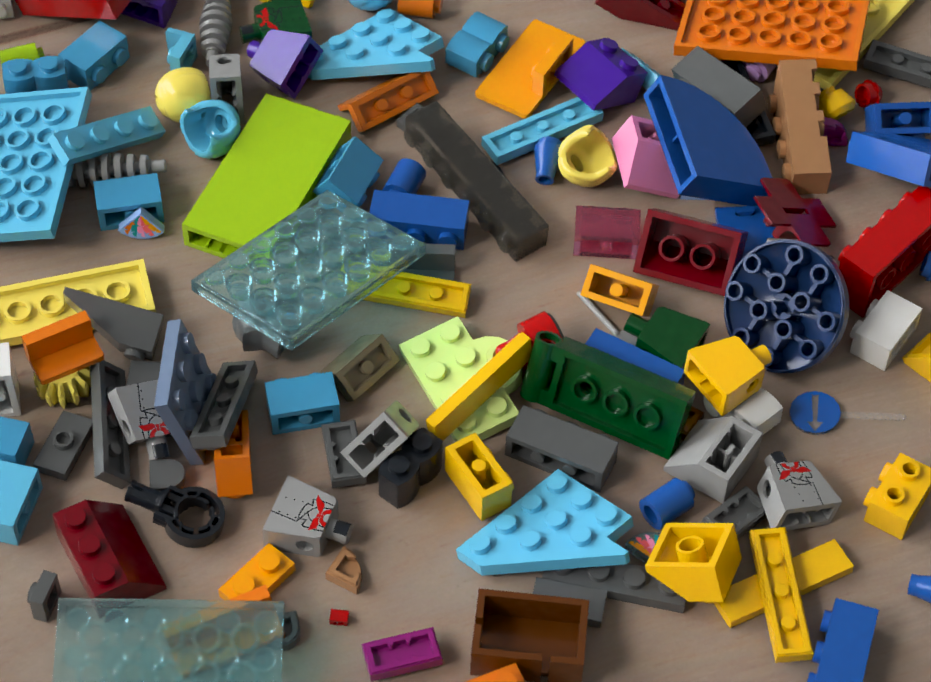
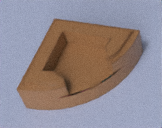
(345, 571)

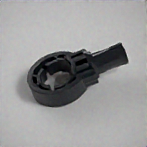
(171, 503)

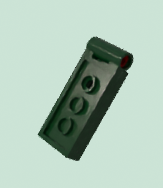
(607, 393)

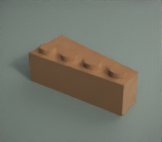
(800, 126)

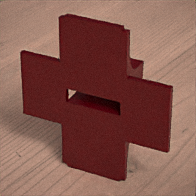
(785, 209)

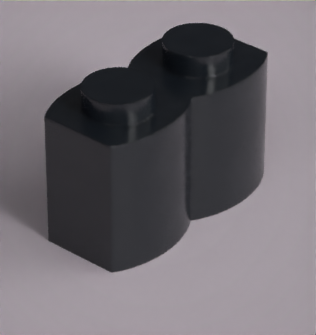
(410, 468)

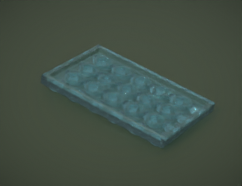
(308, 269)
(168, 640)

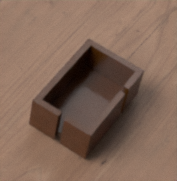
(532, 630)

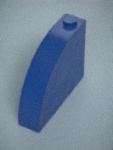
(705, 144)
(892, 155)

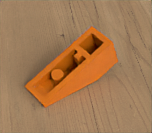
(234, 462)

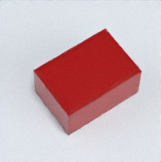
(339, 617)

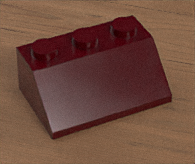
(689, 251)
(107, 551)

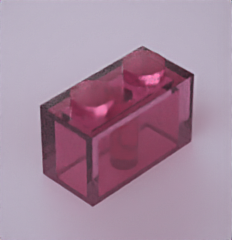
(606, 232)

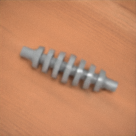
(215, 27)
(114, 168)

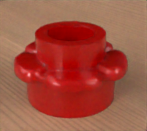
(868, 93)

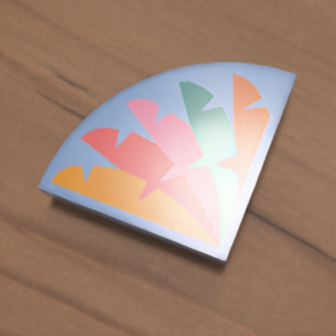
(141, 225)

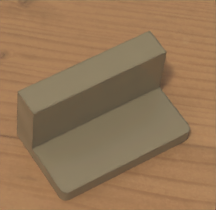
(362, 365)

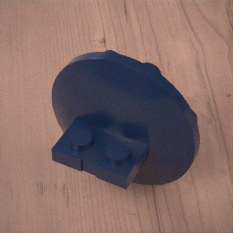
(788, 301)

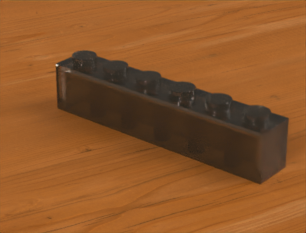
(475, 178)

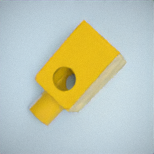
(727, 371)

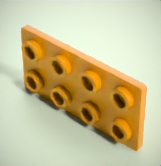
(528, 69)

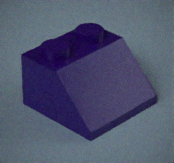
(602, 74)

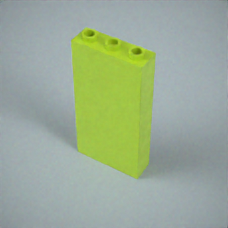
(264, 174)

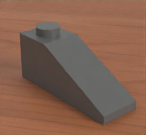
(123, 325)

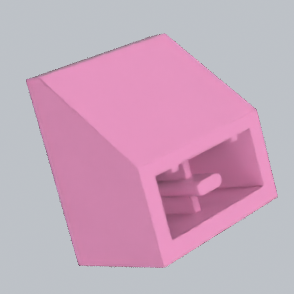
(643, 159)

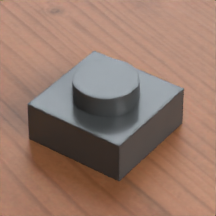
(44, 595)

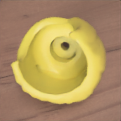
(180, 91)
(587, 157)

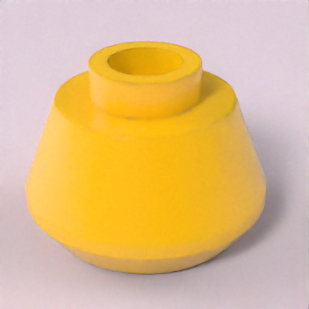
(835, 103)

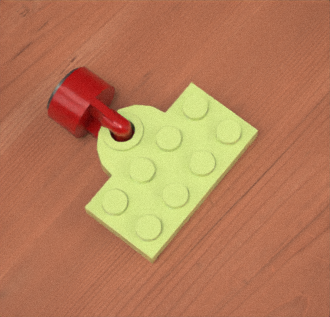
(449, 357)

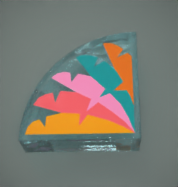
(642, 545)

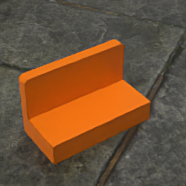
(62, 348)

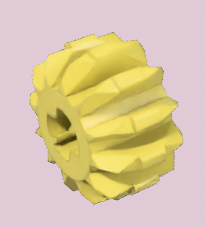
(65, 389)

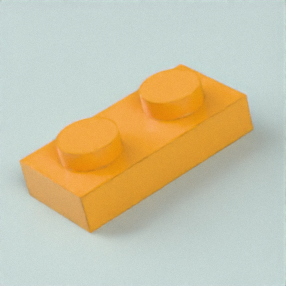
(266, 567)

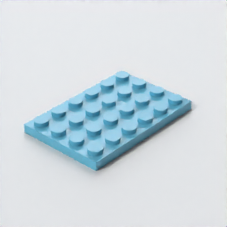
(30, 171)

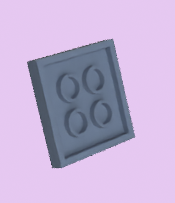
(182, 387)

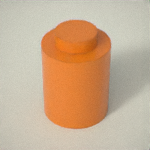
(420, 8)

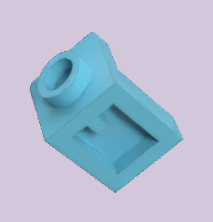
(181, 48)

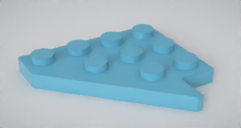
(378, 46)
(550, 529)

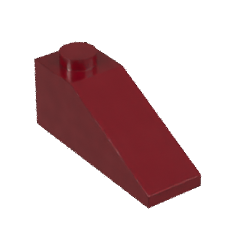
(652, 12)

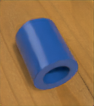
(406, 177)
(667, 503)

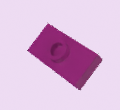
(402, 654)

